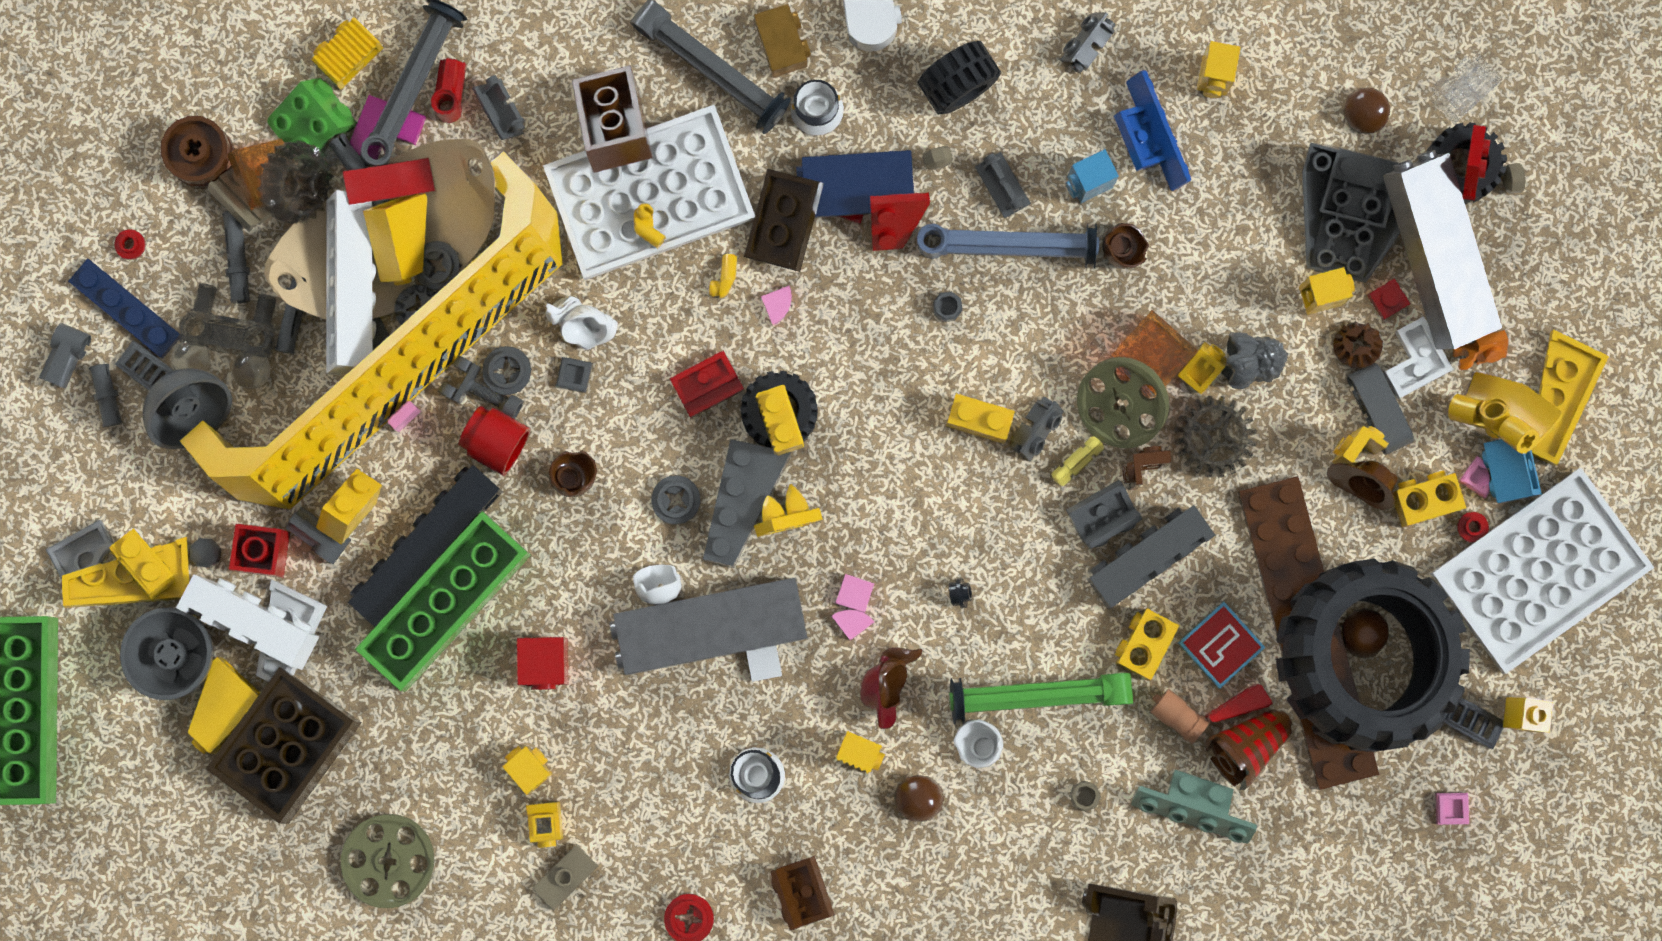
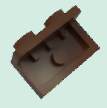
(1148, 459)
(801, 893)

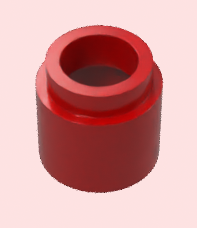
(494, 439)

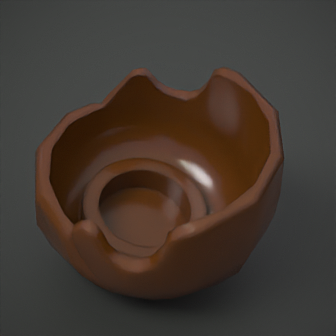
(1367, 110)
(1121, 238)
(562, 475)
(1365, 633)
(919, 798)

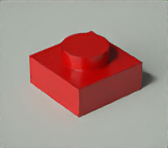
(1388, 299)

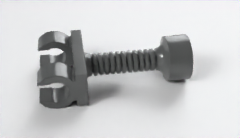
(509, 406)

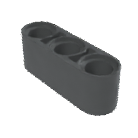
(1381, 406)

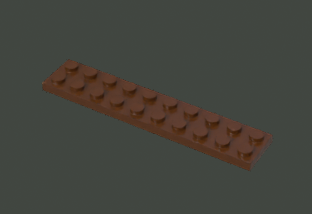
(1286, 562)

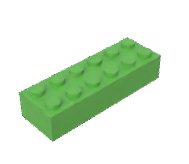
(443, 602)
(28, 710)

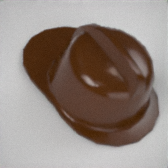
(1366, 481)

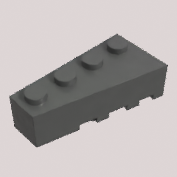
(746, 480)
(1149, 557)

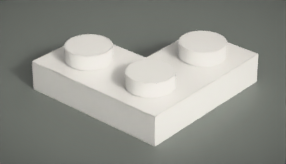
(1424, 360)

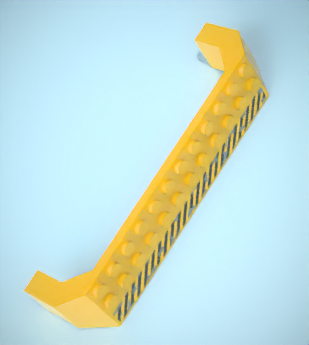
(401, 364)

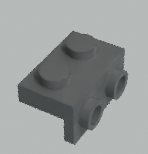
(1104, 515)

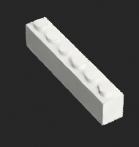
(348, 285)

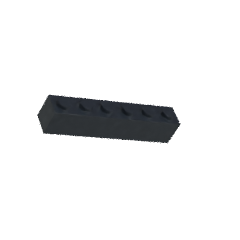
(424, 545)

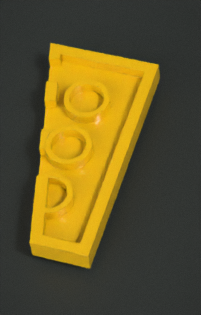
(1567, 383)
(113, 585)

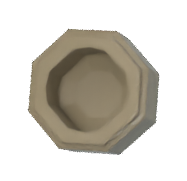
(937, 158)
(1514, 178)
(1085, 796)

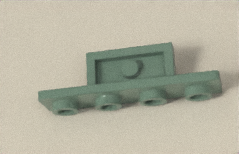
(1197, 804)

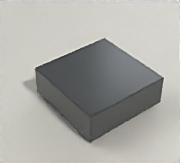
(574, 374)

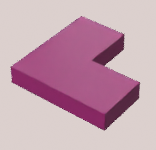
(368, 119)

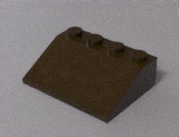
(283, 746)

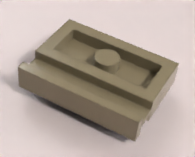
(230, 195)

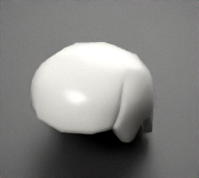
(648, 579)
(988, 747)

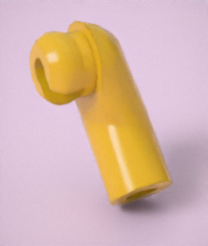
(644, 225)
(728, 276)

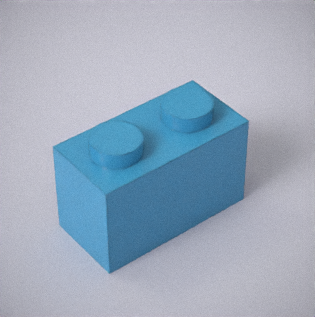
(1091, 176)
(1511, 472)

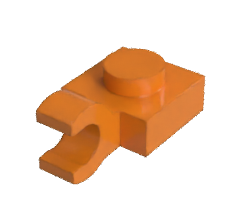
(1484, 349)

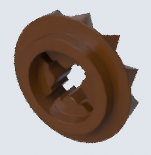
(1364, 355)

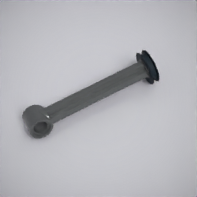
(656, 23)
(411, 80)

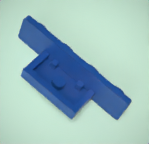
(1149, 134)

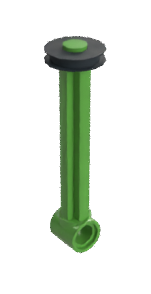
(1108, 690)

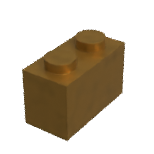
(781, 40)

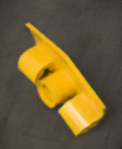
(1505, 411)

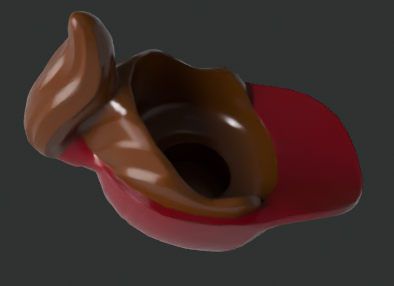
(884, 683)

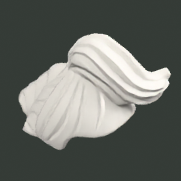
(581, 323)

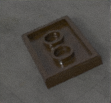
(783, 220)

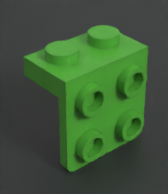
(311, 115)

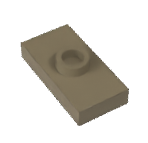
(565, 877)

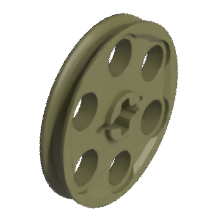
(1125, 390)
(374, 869)

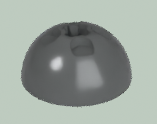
(181, 402)
(150, 658)

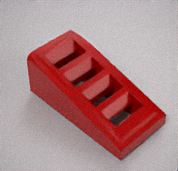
(1246, 701)

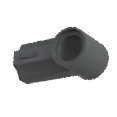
(67, 349)
(304, 525)

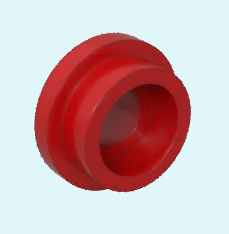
(138, 248)
(1463, 526)

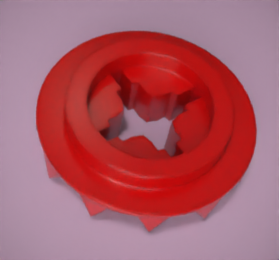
(681, 905)

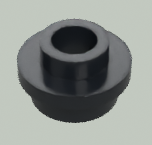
(960, 593)

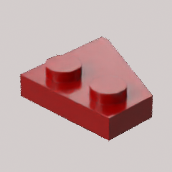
(895, 218)

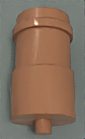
(1179, 716)

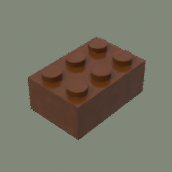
(612, 119)

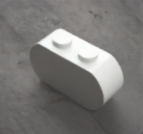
(871, 23)

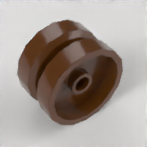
(183, 142)

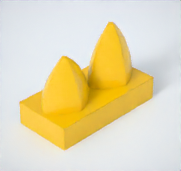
(797, 514)

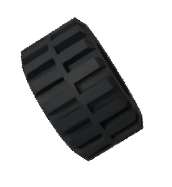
(959, 77)
(1460, 137)
(795, 388)

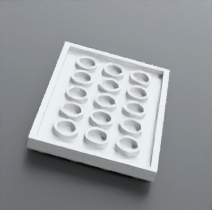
(687, 184)
(1542, 570)

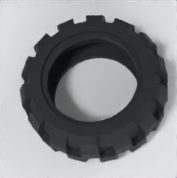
(1434, 643)

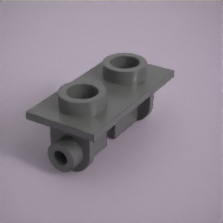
(1095, 31)
(502, 116)
(1002, 184)
(1031, 440)

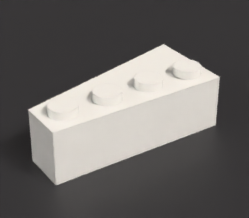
(248, 620)

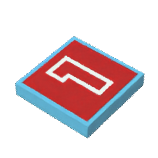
(1221, 645)

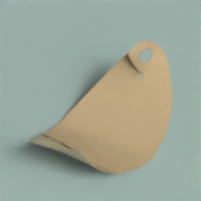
(455, 214)

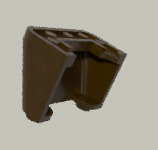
(1129, 914)

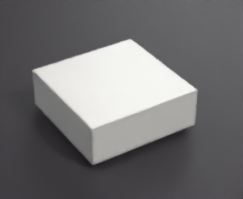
(764, 663)

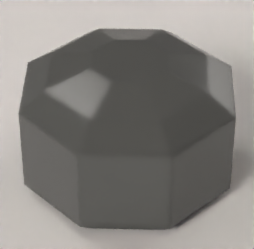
(947, 306)
(205, 553)

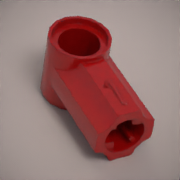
(449, 88)

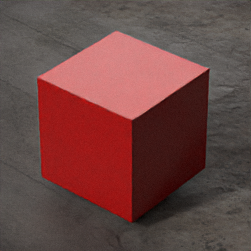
(259, 550)
(542, 662)

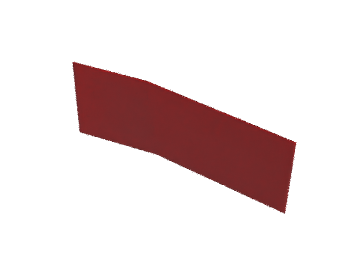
(388, 181)

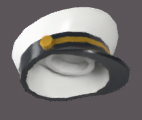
(816, 107)
(757, 775)

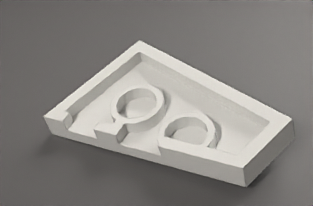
(296, 606)

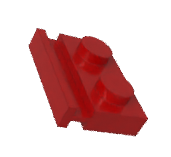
(1476, 166)
(707, 384)

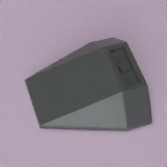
(1346, 210)

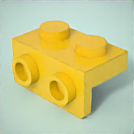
(1351, 446)

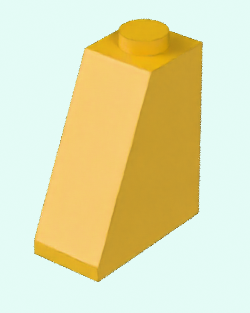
(398, 237)
(220, 706)

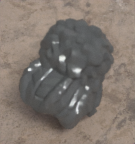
(1253, 360)

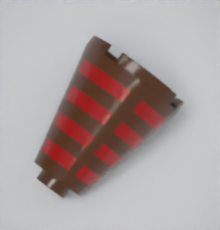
(1249, 746)

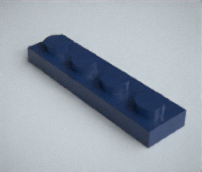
(125, 308)

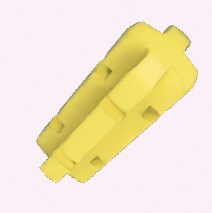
(1077, 461)

